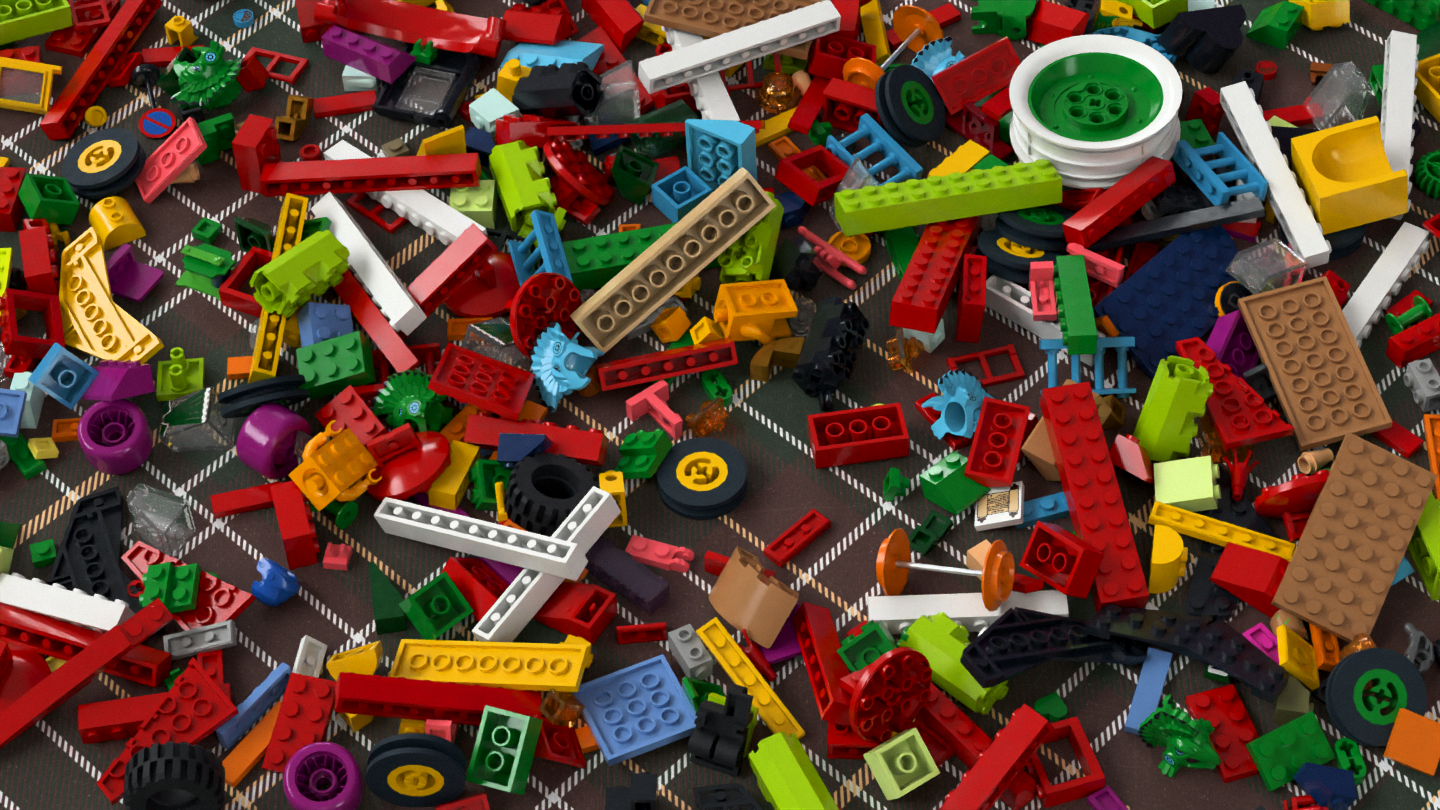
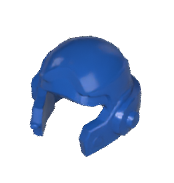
(277, 583)

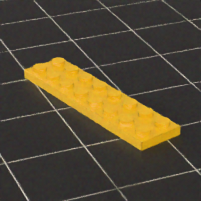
(493, 664)

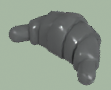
(1420, 649)

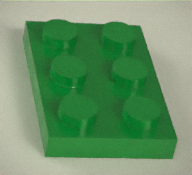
(1287, 748)

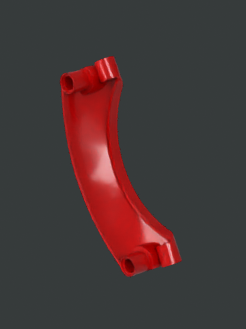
(413, 22)

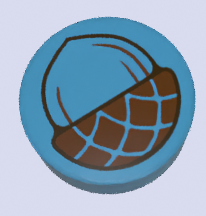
(243, 18)

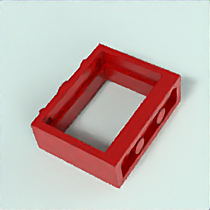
(791, 175)
(229, 289)
(971, 298)
(33, 301)
(1073, 789)

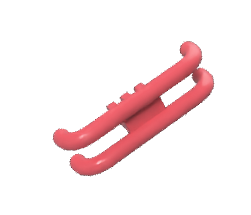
(830, 258)

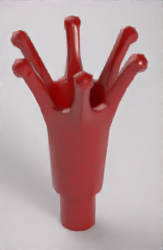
(1239, 473)
(757, 658)

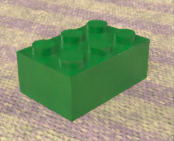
(336, 364)
(504, 750)

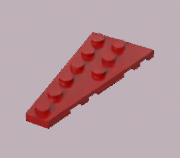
(611, 58)
(1234, 406)
(215, 598)
(185, 714)

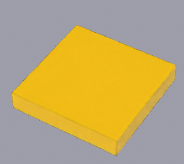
(1297, 657)

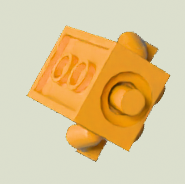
(755, 310)
(334, 468)

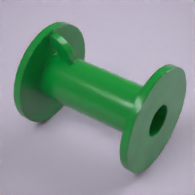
(1419, 311)
(344, 513)

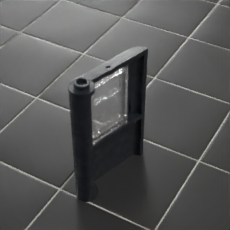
(431, 91)

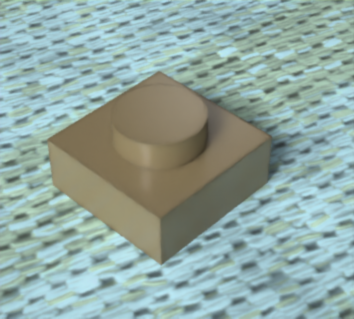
(395, 148)

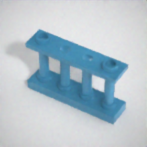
(880, 142)
(1212, 184)
(549, 248)
(1121, 346)

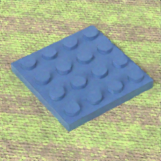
(636, 709)

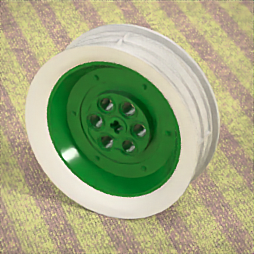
(1095, 108)

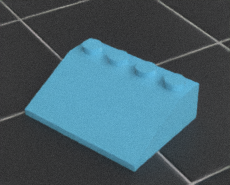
(563, 52)
(720, 149)

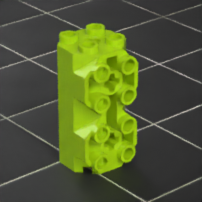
(520, 182)
(753, 253)
(299, 272)
(1170, 409)
(943, 645)
(788, 775)

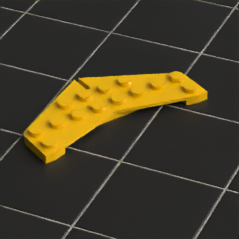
(88, 313)

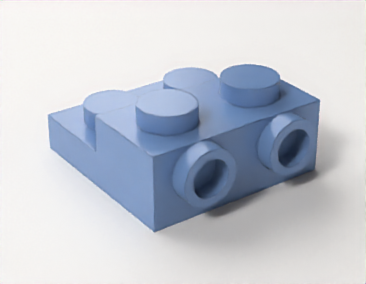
(11, 411)

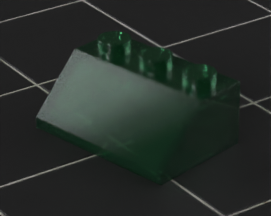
(656, 145)

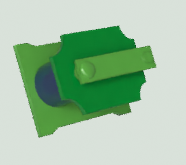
(205, 268)

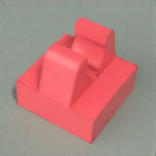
(337, 556)

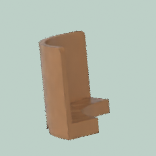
(751, 599)

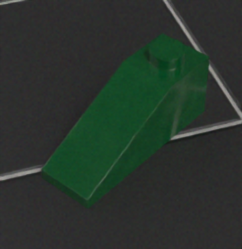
(386, 599)

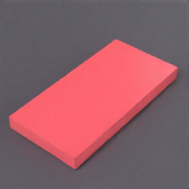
(170, 160)

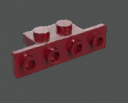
(979, 128)

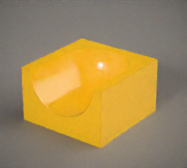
(1348, 176)

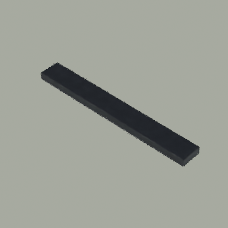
(1180, 224)

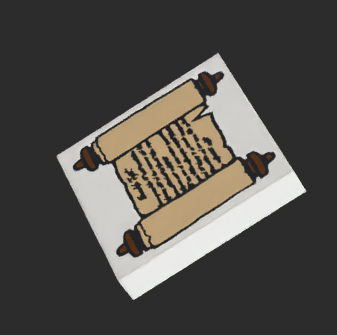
(1000, 507)

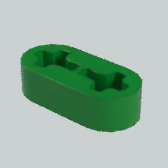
(713, 389)
(1355, 758)

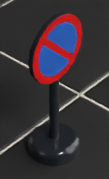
(156, 122)

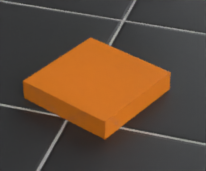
(1414, 742)

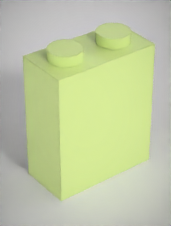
(1188, 483)

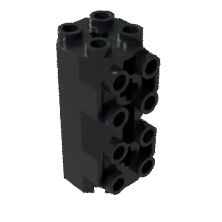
(559, 91)
(829, 347)

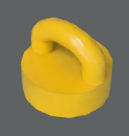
(95, 116)

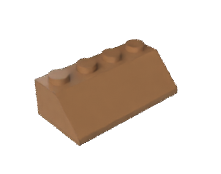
(1038, 445)

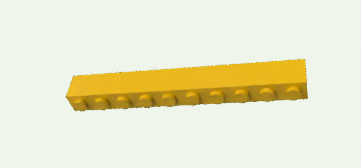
(272, 325)

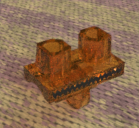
(905, 349)
(709, 418)

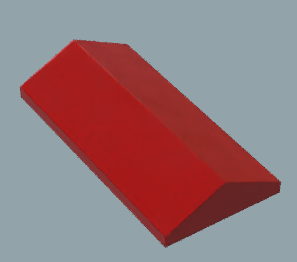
(617, 18)
(1055, 22)
(997, 443)

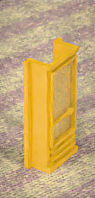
(26, 85)

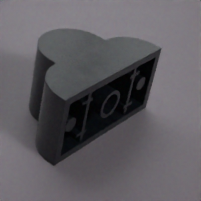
(1205, 36)

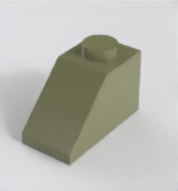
(1292, 702)

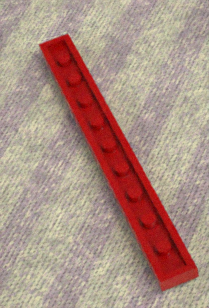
(624, 130)

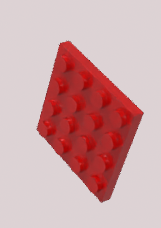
(481, 381)

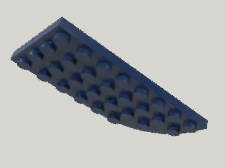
(1171, 295)

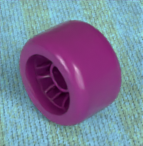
(115, 436)
(269, 440)
(319, 765)

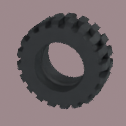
(541, 476)
(174, 778)

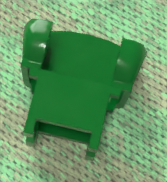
(1003, 17)

